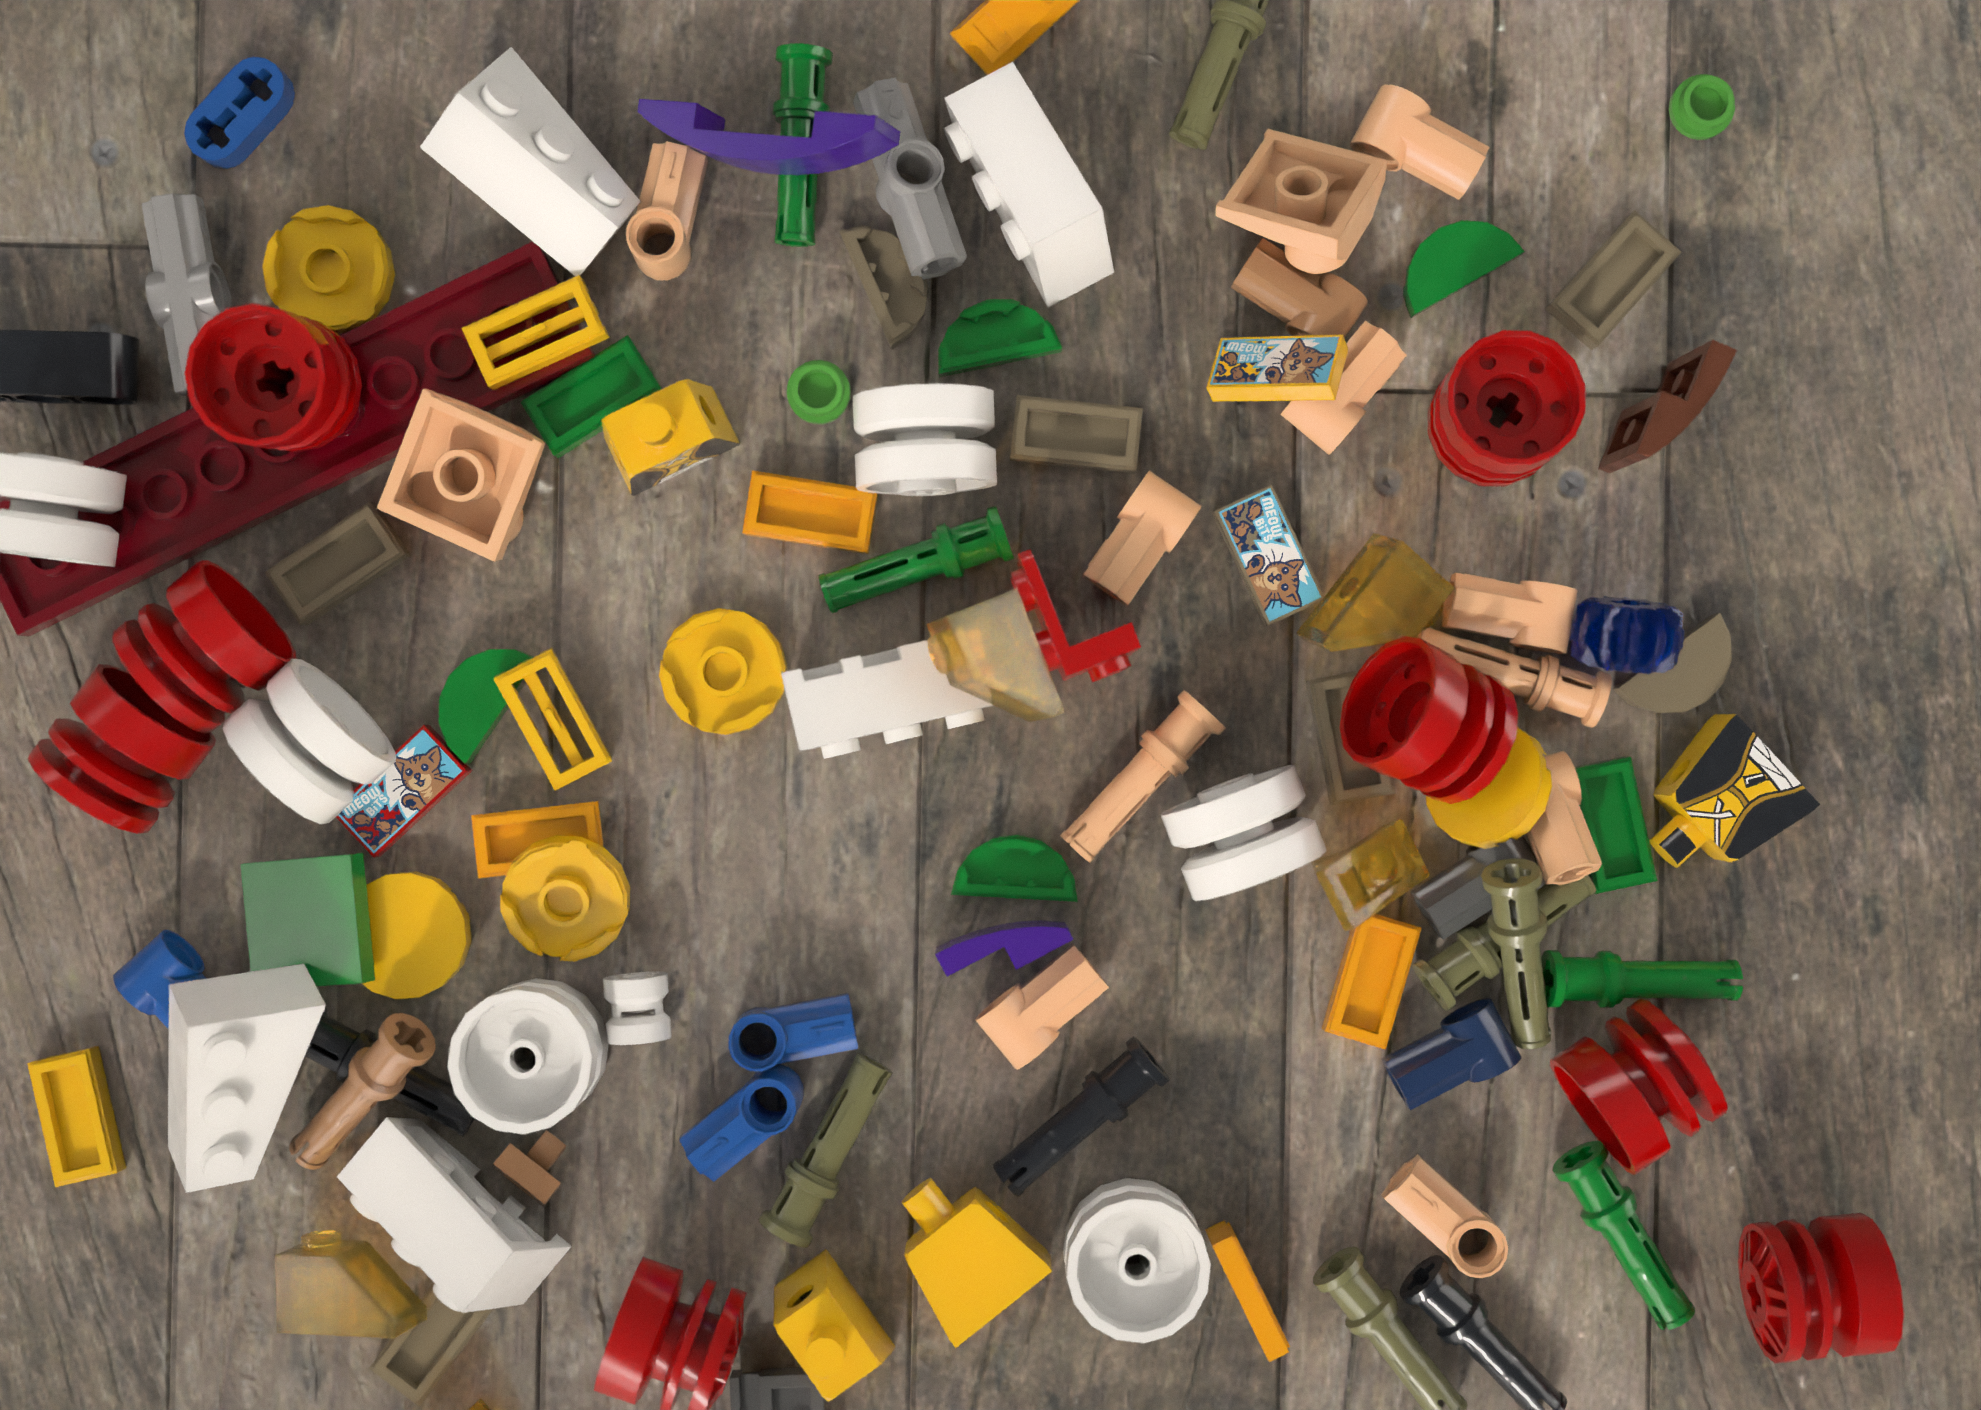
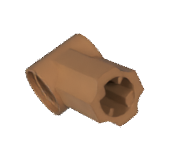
(1300, 299)

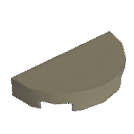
(885, 275)
(1694, 679)

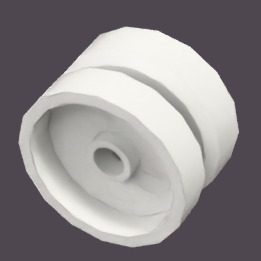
(924, 439)
(45, 507)
(309, 742)
(1240, 824)
(501, 1082)
(1173, 1267)

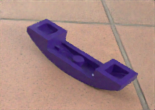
(835, 143)

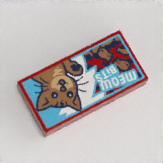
(404, 792)

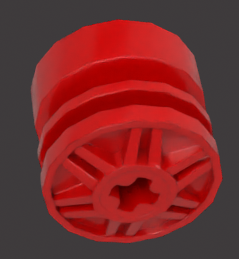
(243, 361)
(1535, 388)
(203, 647)
(1428, 720)
(119, 754)
(1646, 1079)
(1820, 1288)
(670, 1340)

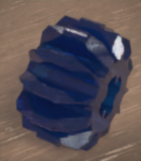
(1627, 635)

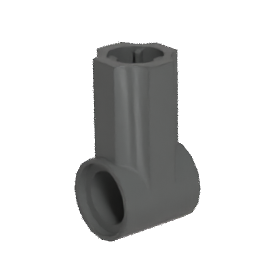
(1457, 893)

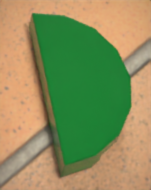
(1455, 259)
(995, 335)
(472, 701)
(1015, 869)

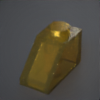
(1378, 599)
(995, 657)
(342, 1290)

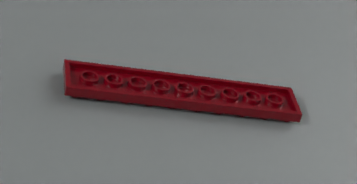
(199, 489)

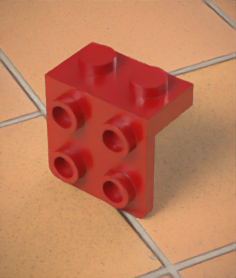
(1098, 656)

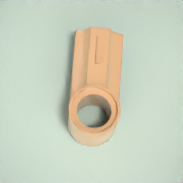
(1411, 139)
(667, 206)
(1368, 366)
(1147, 528)
(1527, 613)
(1561, 833)
(1029, 1015)
(1445, 1216)

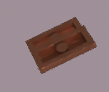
(1662, 417)

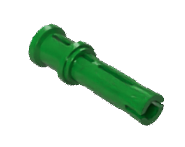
(800, 96)
(946, 552)
(1610, 979)
(1612, 1210)

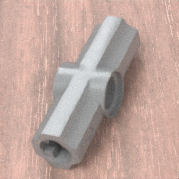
(917, 210)
(185, 280)

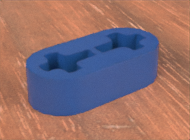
(239, 113)

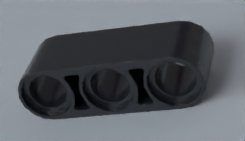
(68, 367)

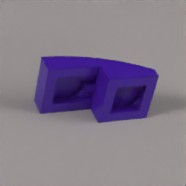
(1022, 941)

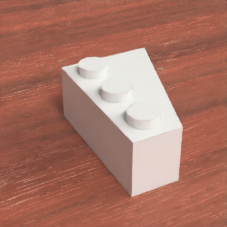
(531, 163)
(1031, 183)
(872, 696)
(233, 1066)
(447, 1219)

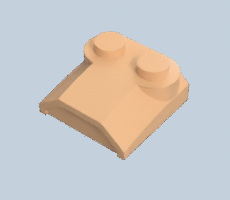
(1306, 198)
(462, 475)

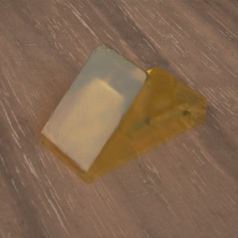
(1370, 873)

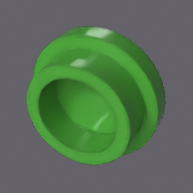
(1702, 106)
(818, 392)

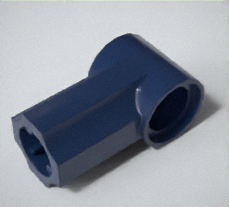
(1467, 1047)

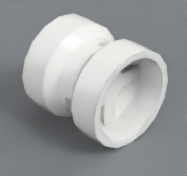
(637, 993)

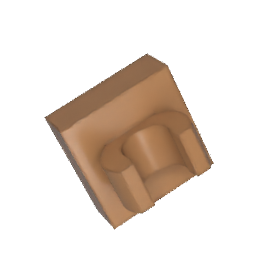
(530, 1170)

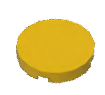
(329, 268)
(723, 671)
(1506, 805)
(565, 898)
(415, 934)

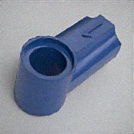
(147, 975)
(801, 1031)
(741, 1123)

